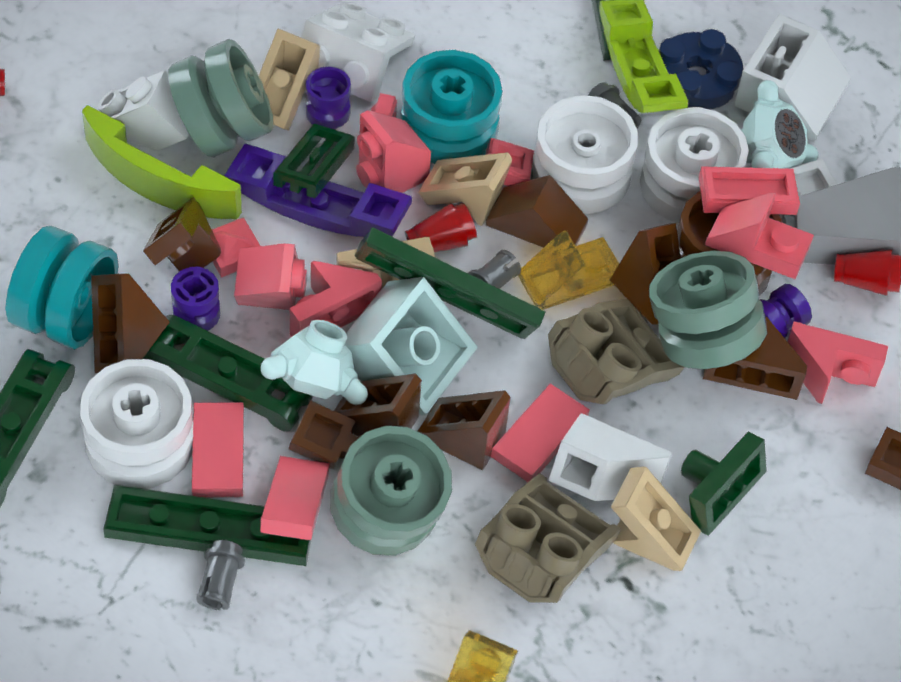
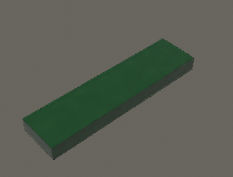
(450, 284)
(196, 524)

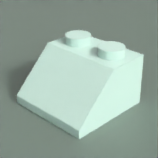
(410, 333)

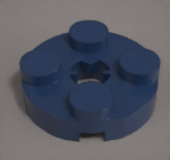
(710, 52)

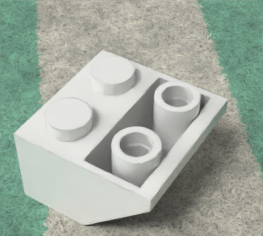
(803, 69)

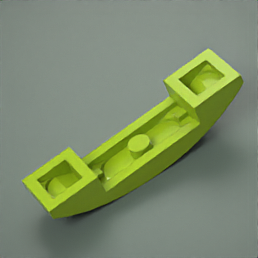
(637, 59)
(155, 179)

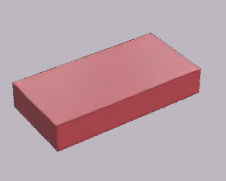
(736, 184)
(538, 433)
(218, 449)
(295, 498)

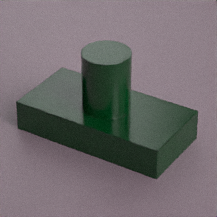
(723, 482)

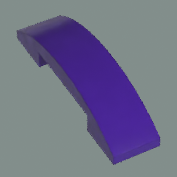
(335, 207)

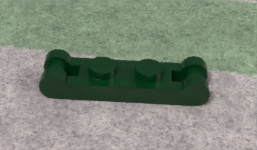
(226, 371)
(27, 407)

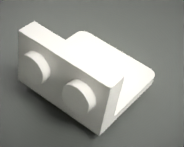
(357, 44)

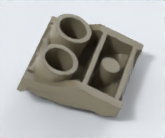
(608, 352)
(542, 541)

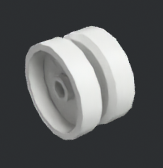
(678, 149)
(587, 150)
(137, 423)

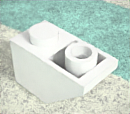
(146, 112)
(599, 456)

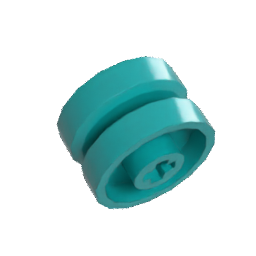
(452, 103)
(54, 286)

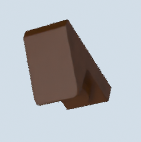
(184, 239)

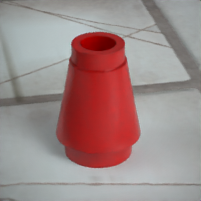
(446, 228)
(870, 271)

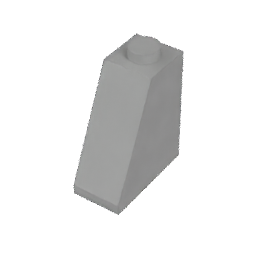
(852, 217)

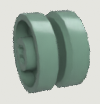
(220, 98)
(708, 309)
(390, 490)

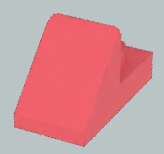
(749, 232)
(339, 297)
(837, 356)

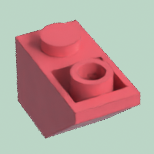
(390, 153)
(270, 276)

